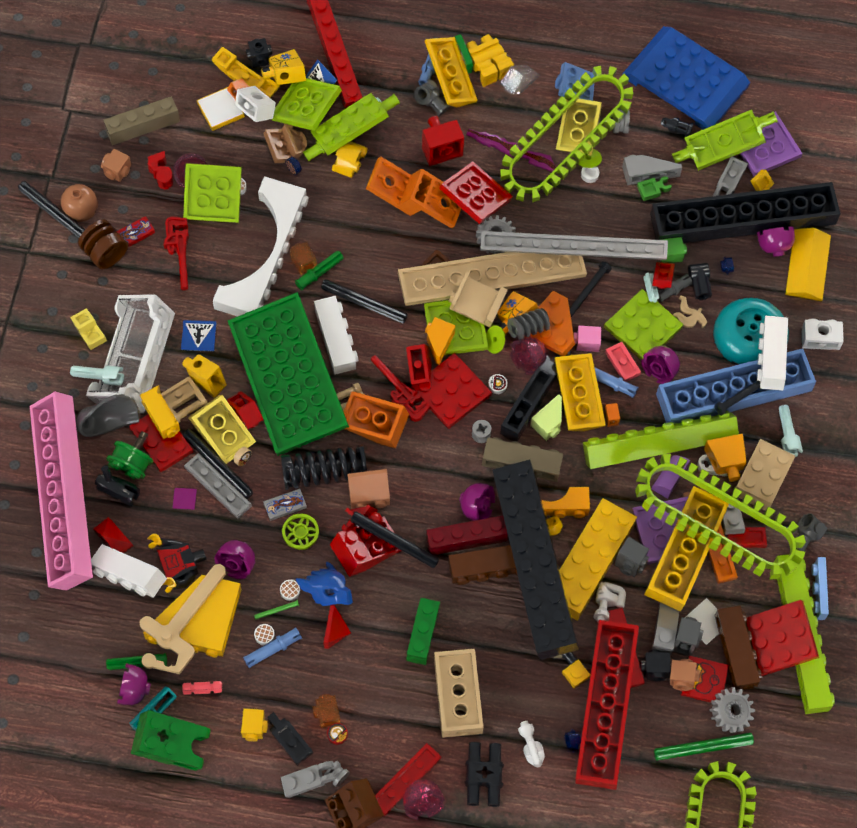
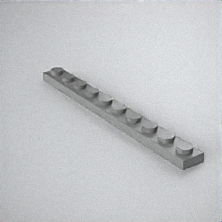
(574, 245)

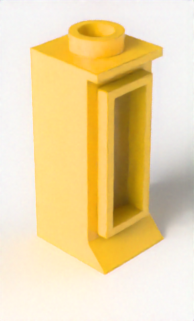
(160, 412)

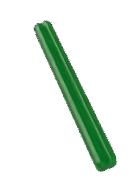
(703, 746)

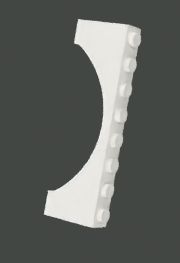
(285, 205)

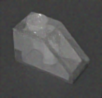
(518, 79)

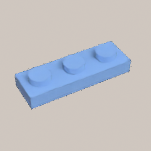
(820, 588)

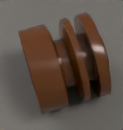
(103, 244)

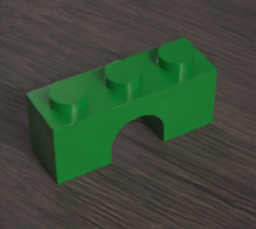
(423, 631)

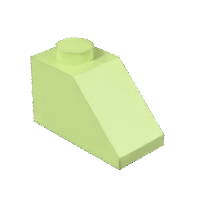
(548, 419)

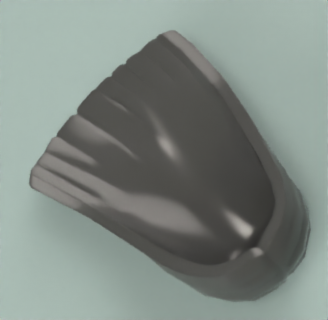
(107, 416)

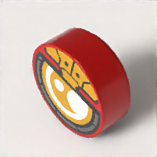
(337, 733)

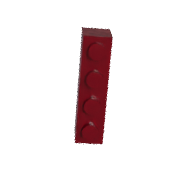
(466, 535)

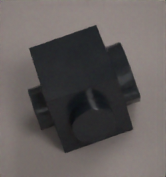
(656, 665)

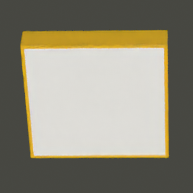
(219, 109)

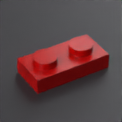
(663, 275)

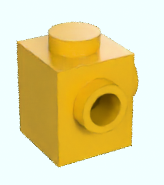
(253, 724)

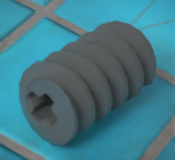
(528, 323)

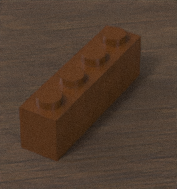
(482, 565)
(737, 647)

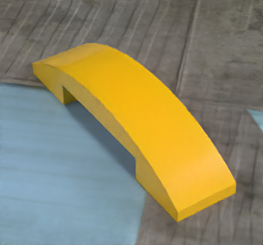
(228, 63)

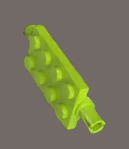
(349, 124)
(725, 139)

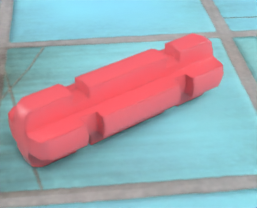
(202, 687)

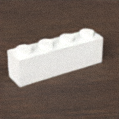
(334, 334)
(774, 353)
(127, 571)

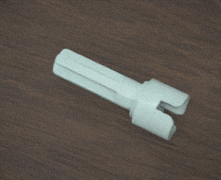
(108, 374)
(790, 441)

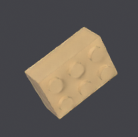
(765, 473)

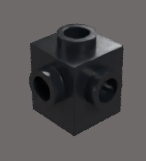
(258, 52)

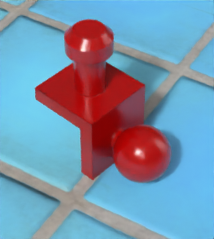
(368, 511)

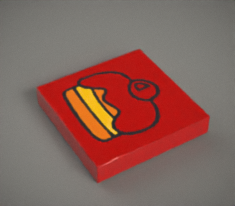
(711, 680)

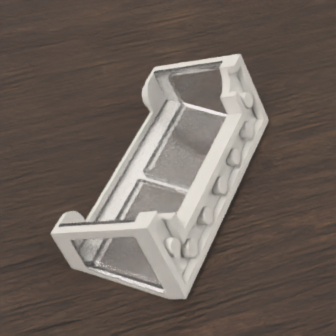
(136, 346)

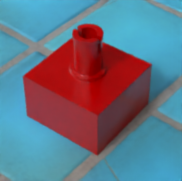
(442, 141)

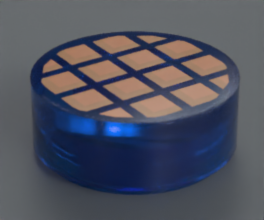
(293, 165)

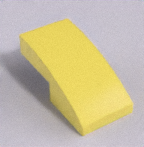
(88, 329)

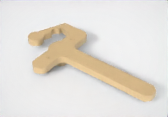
(168, 635)

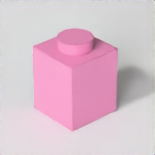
(588, 338)

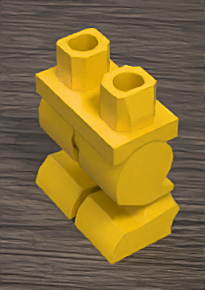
(486, 57)

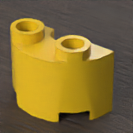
(348, 159)

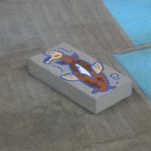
(285, 504)

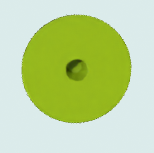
(591, 161)
(495, 339)

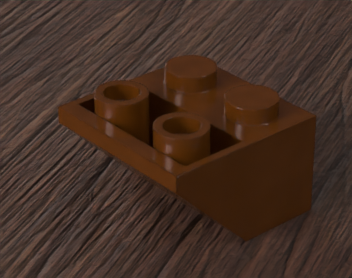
(354, 805)

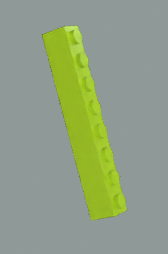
(658, 440)
(811, 675)

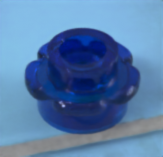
(727, 265)
(572, 739)

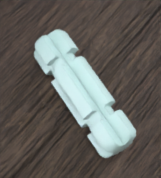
(652, 291)

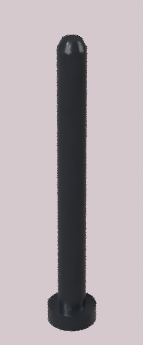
(604, 268)
(721, 407)

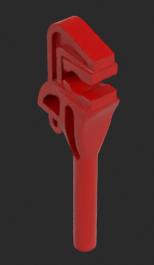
(177, 243)
(403, 395)

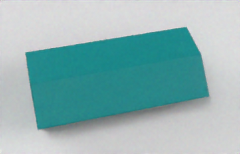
(150, 706)

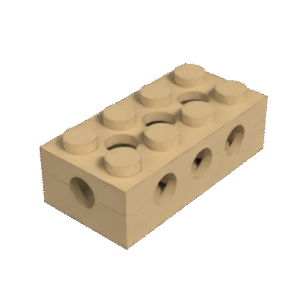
(469, 702)

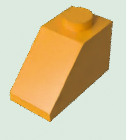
(439, 337)

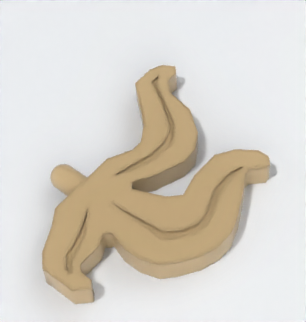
(690, 321)

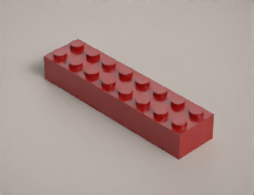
(607, 705)

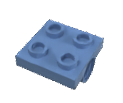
(568, 76)

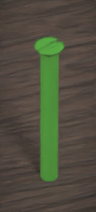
(275, 610)

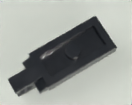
(289, 739)

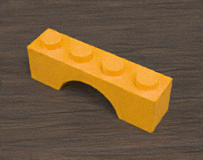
(574, 503)

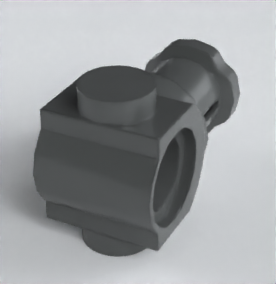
(429, 95)
(811, 528)

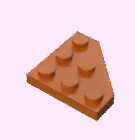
(560, 335)

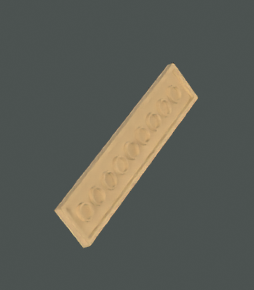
(498, 270)

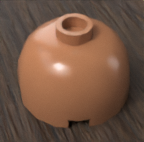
(79, 202)

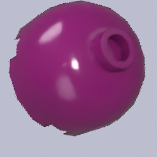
(776, 240)
(661, 363)
(477, 500)
(236, 558)
(133, 685)

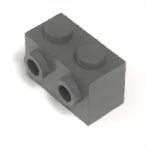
(632, 557)
(687, 636)

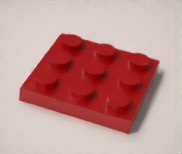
(475, 192)
(453, 391)
(782, 637)

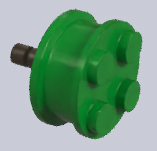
(130, 458)

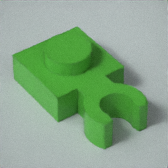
(651, 189)

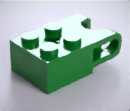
(174, 743)

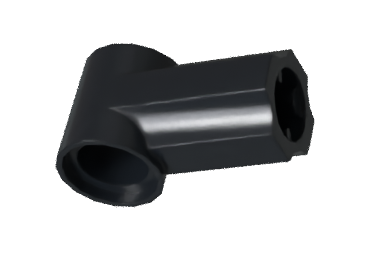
(700, 277)

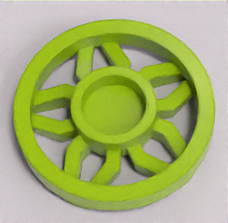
(300, 531)

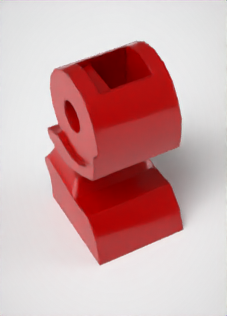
(158, 168)

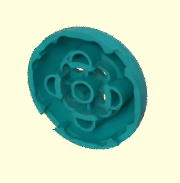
(730, 336)

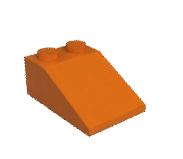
(375, 419)

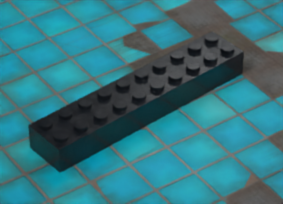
(746, 213)
(535, 560)

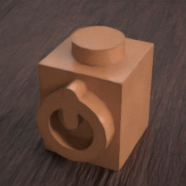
(116, 165)
(684, 674)

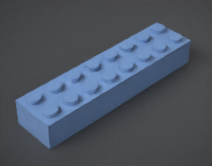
(699, 393)

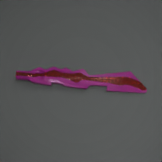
(537, 159)

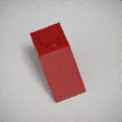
(419, 363)
(245, 409)

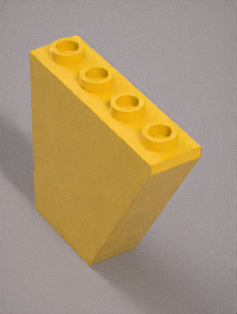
(212, 623)

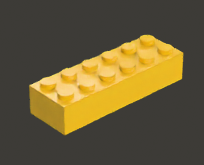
(594, 554)
(683, 554)

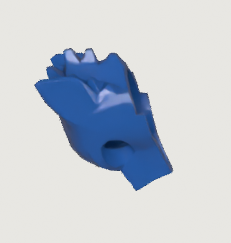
(326, 582)

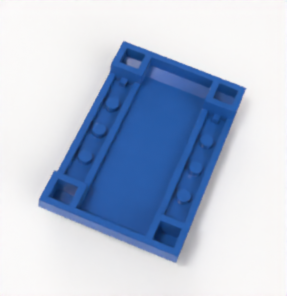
(688, 77)

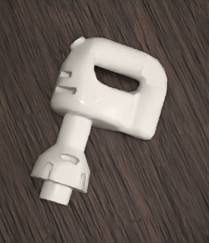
(606, 598)
(533, 749)

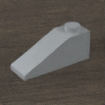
(644, 167)
(665, 629)

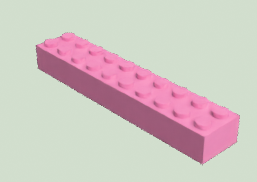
(60, 492)

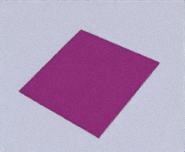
(184, 498)

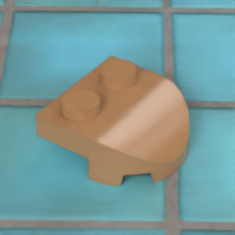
(285, 143)

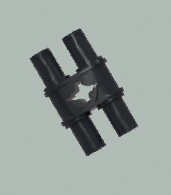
(475, 779)

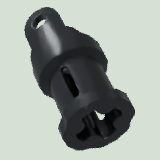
(673, 126)

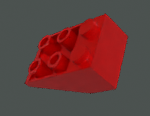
(360, 549)

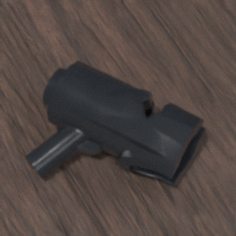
(116, 487)

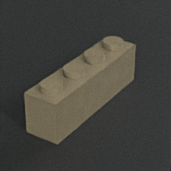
(141, 120)
(503, 453)

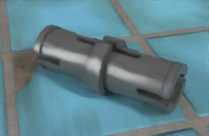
(676, 287)

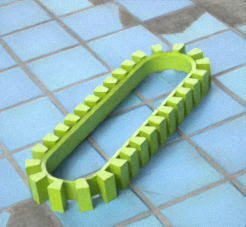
(584, 146)
(775, 572)
(701, 777)

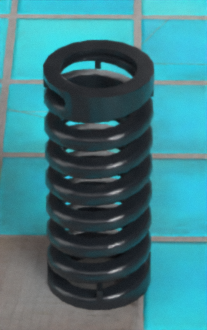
(357, 459)

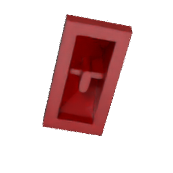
(112, 536)
(335, 629)

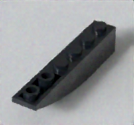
(530, 398)

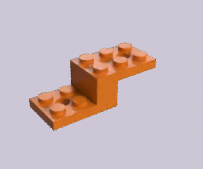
(412, 192)

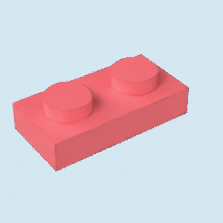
(623, 362)

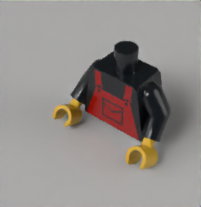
(177, 561)

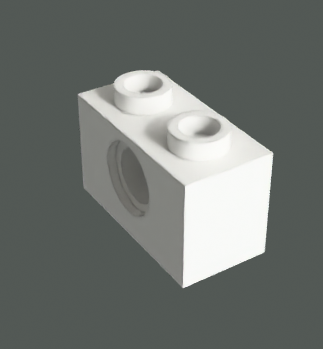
(255, 103)
(814, 340)

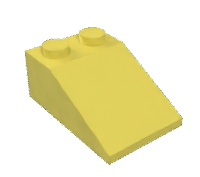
(577, 124)
(221, 428)

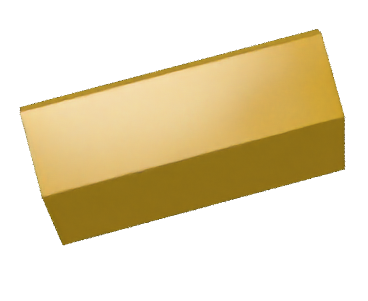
(451, 71)
(808, 264)
(580, 392)

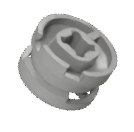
(623, 125)

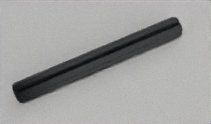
(51, 209)
(364, 301)
(218, 463)
(394, 539)

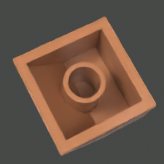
(369, 489)

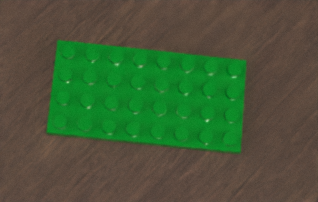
(288, 374)

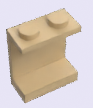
(476, 300)

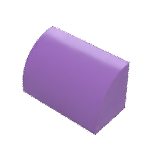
(668, 480)

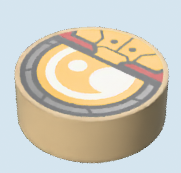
(242, 456)

